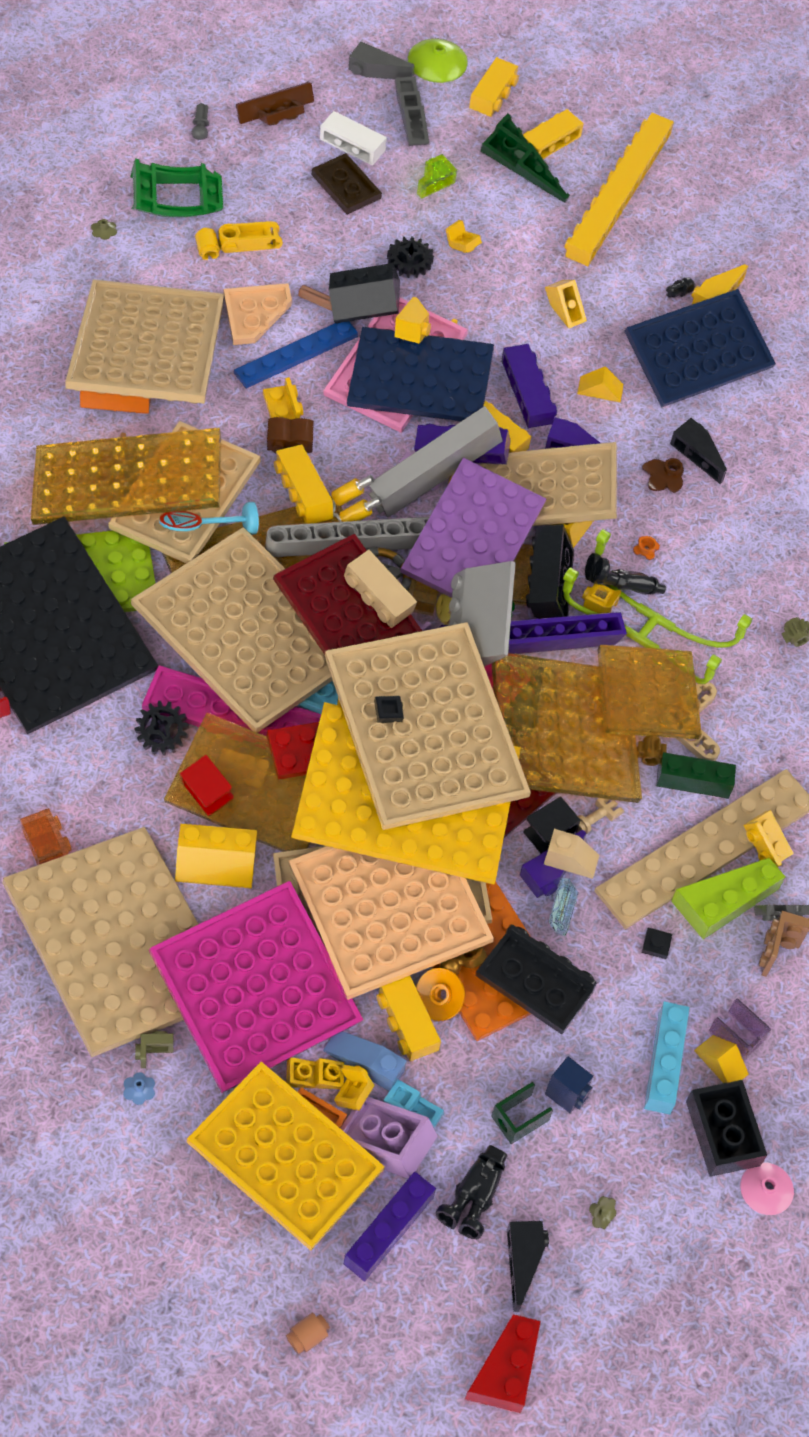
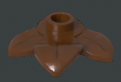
(662, 476)

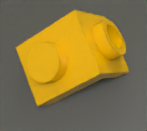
(461, 239)
(355, 1088)

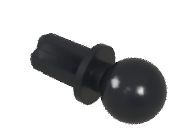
(680, 287)

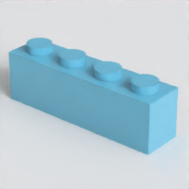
(666, 1058)

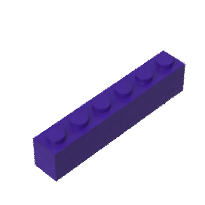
(565, 633)

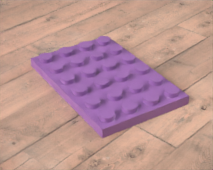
(474, 525)

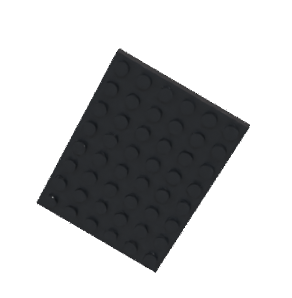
(61, 629)

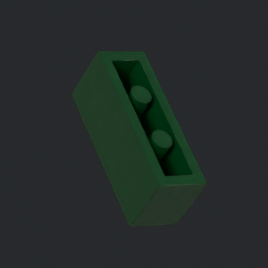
(696, 775)

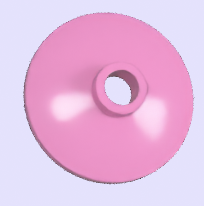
(763, 1199)

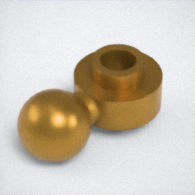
(469, 960)

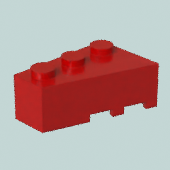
(508, 1368)

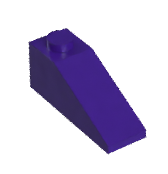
(568, 434)
(543, 878)

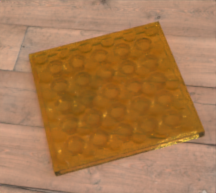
(559, 724)

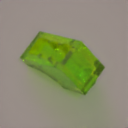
(437, 175)

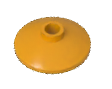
(430, 990)

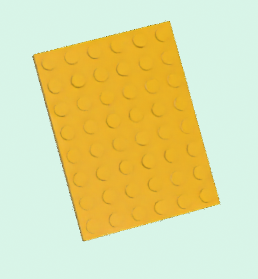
(342, 815)

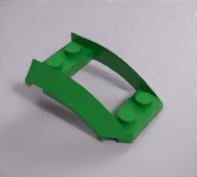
(145, 192)

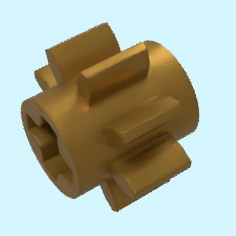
(651, 750)

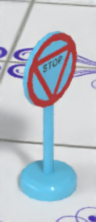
(189, 521)

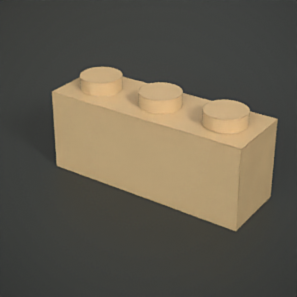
(379, 589)

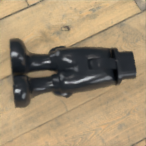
(598, 572)
(477, 1186)

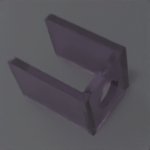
(749, 1021)

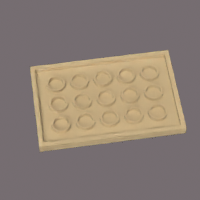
(236, 469)
(573, 479)

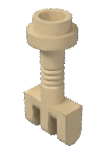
(604, 810)

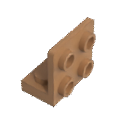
(786, 931)

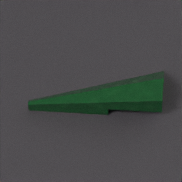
(513, 151)

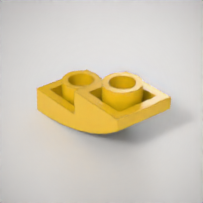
(312, 1074)

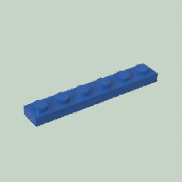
(295, 353)

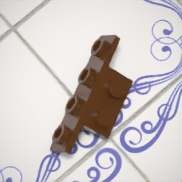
(276, 105)

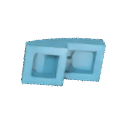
(410, 1099)

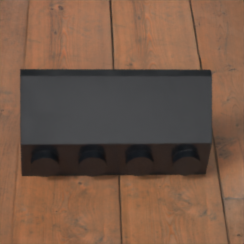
(549, 563)

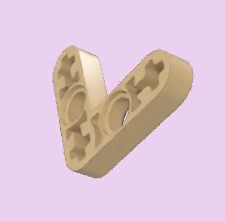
(708, 742)

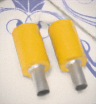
(349, 492)

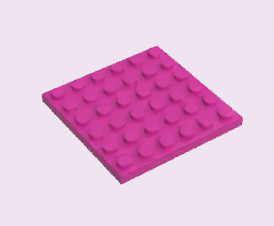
(255, 985)

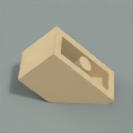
(571, 854)

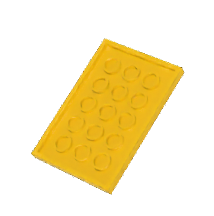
(285, 1155)

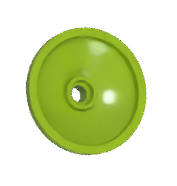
(438, 60)

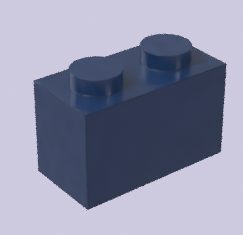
(570, 1085)

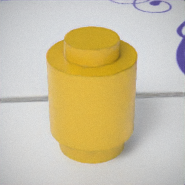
(207, 243)

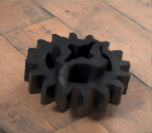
(420, 259)
(170, 723)

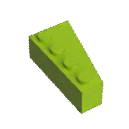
(724, 897)

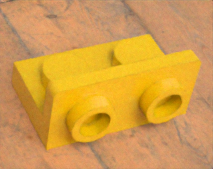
(283, 401)
(768, 838)

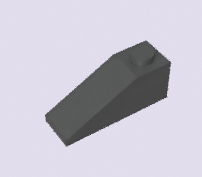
(375, 63)

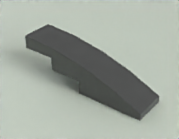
(411, 111)

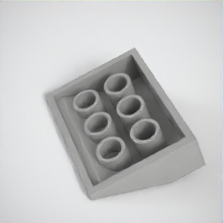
(485, 601)

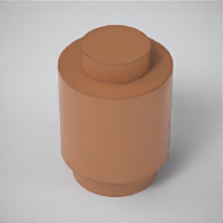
(308, 1333)

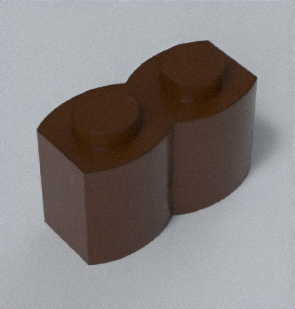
(289, 433)

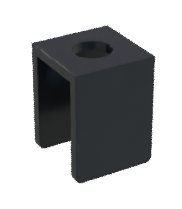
(550, 817)

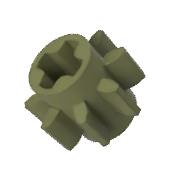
(796, 631)

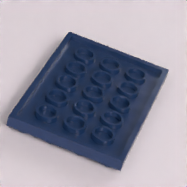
(699, 347)
(424, 379)

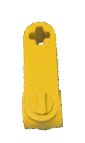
(249, 236)

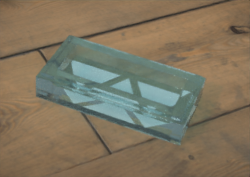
(563, 907)

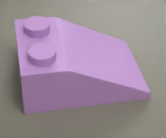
(391, 1135)

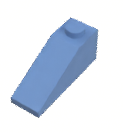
(381, 1063)

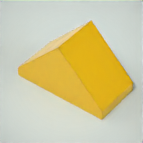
(601, 384)
(723, 1059)

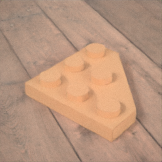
(255, 310)

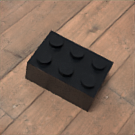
(726, 1128)

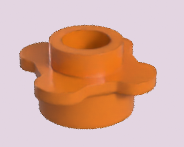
(646, 541)

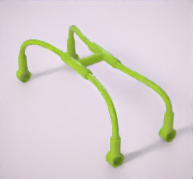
(654, 618)

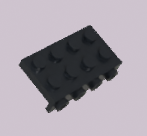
(537, 978)

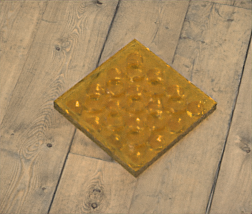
(649, 692)

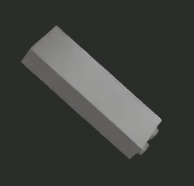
(435, 461)

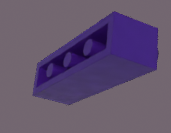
(528, 386)
(496, 455)
(389, 1226)

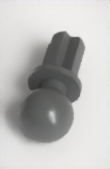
(200, 131)

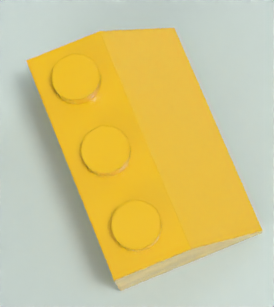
(215, 855)

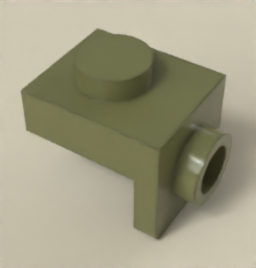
(153, 1043)

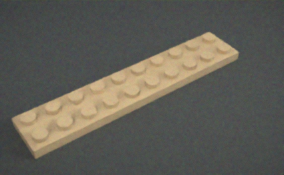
(700, 850)

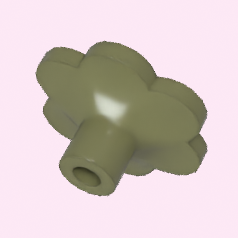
(103, 229)
(603, 1212)

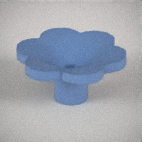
(136, 1093)

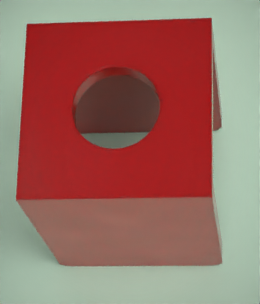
(207, 785)

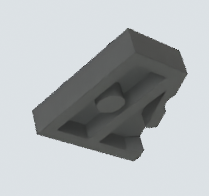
(770, 912)

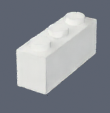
(353, 138)

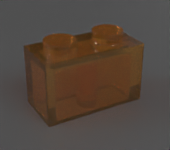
(44, 836)

